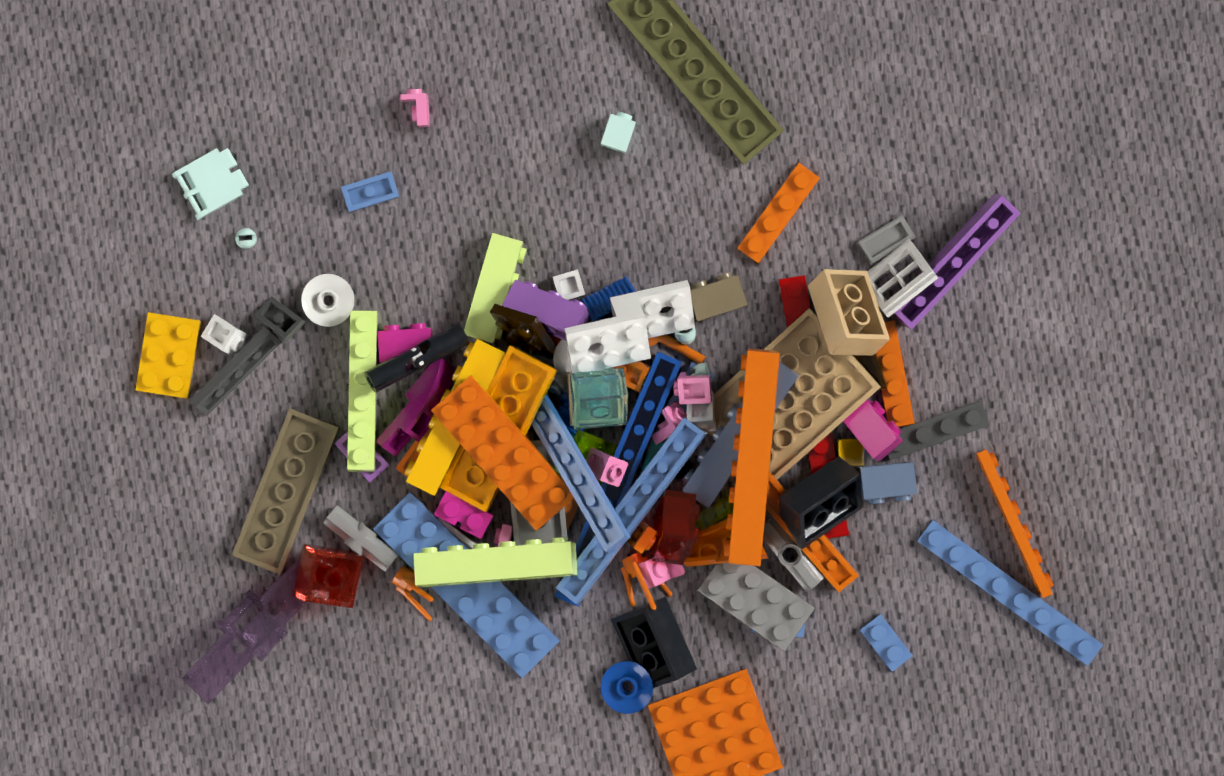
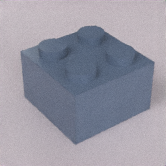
(887, 480)

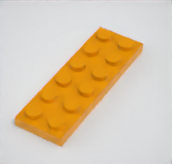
(519, 391)

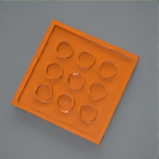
(716, 730)

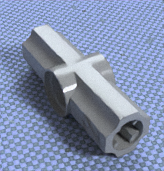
(360, 538)
(800, 567)

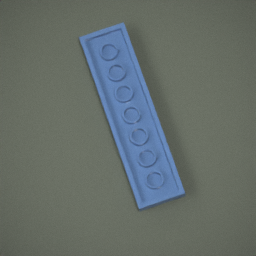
(486, 607)

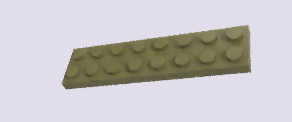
(700, 74)

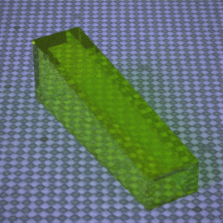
(714, 513)

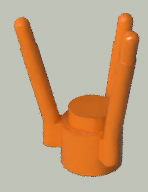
(631, 567)
(405, 582)

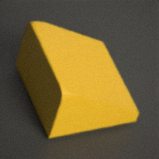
(851, 451)

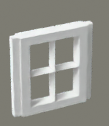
(909, 290)

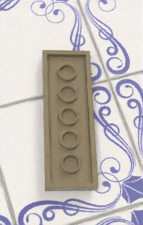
(285, 491)

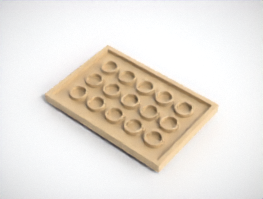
(818, 401)

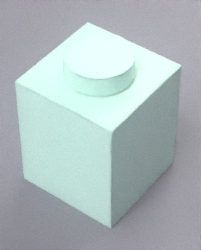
(618, 132)

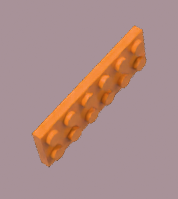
(503, 452)

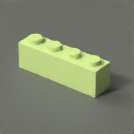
(493, 286)

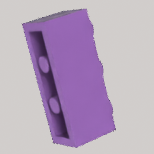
(549, 307)

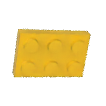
(168, 355)

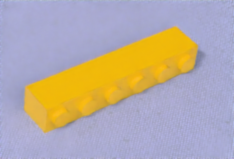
(441, 446)

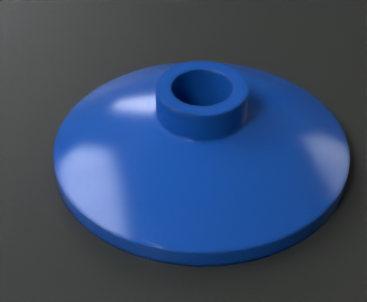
(617, 696)

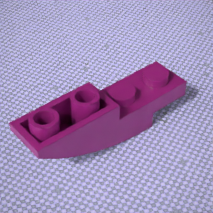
(417, 414)

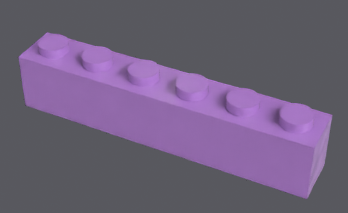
(959, 256)

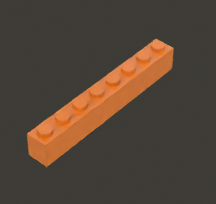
(753, 456)

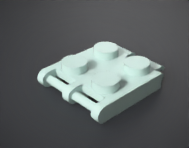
(211, 181)

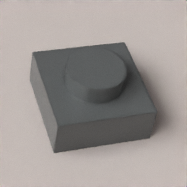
(559, 384)

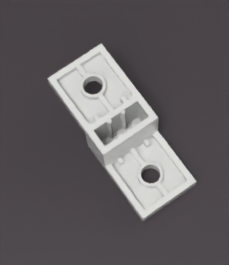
(627, 332)

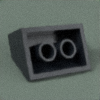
(821, 501)
(655, 642)

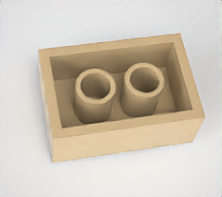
(848, 312)

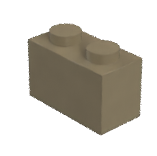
(717, 297)

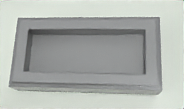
(885, 239)

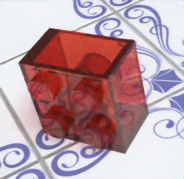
(675, 527)
(328, 576)

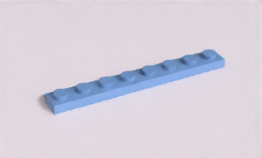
(579, 477)
(635, 506)
(1010, 592)

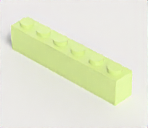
(361, 396)
(495, 563)

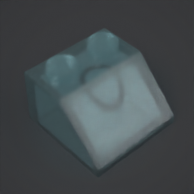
(598, 398)

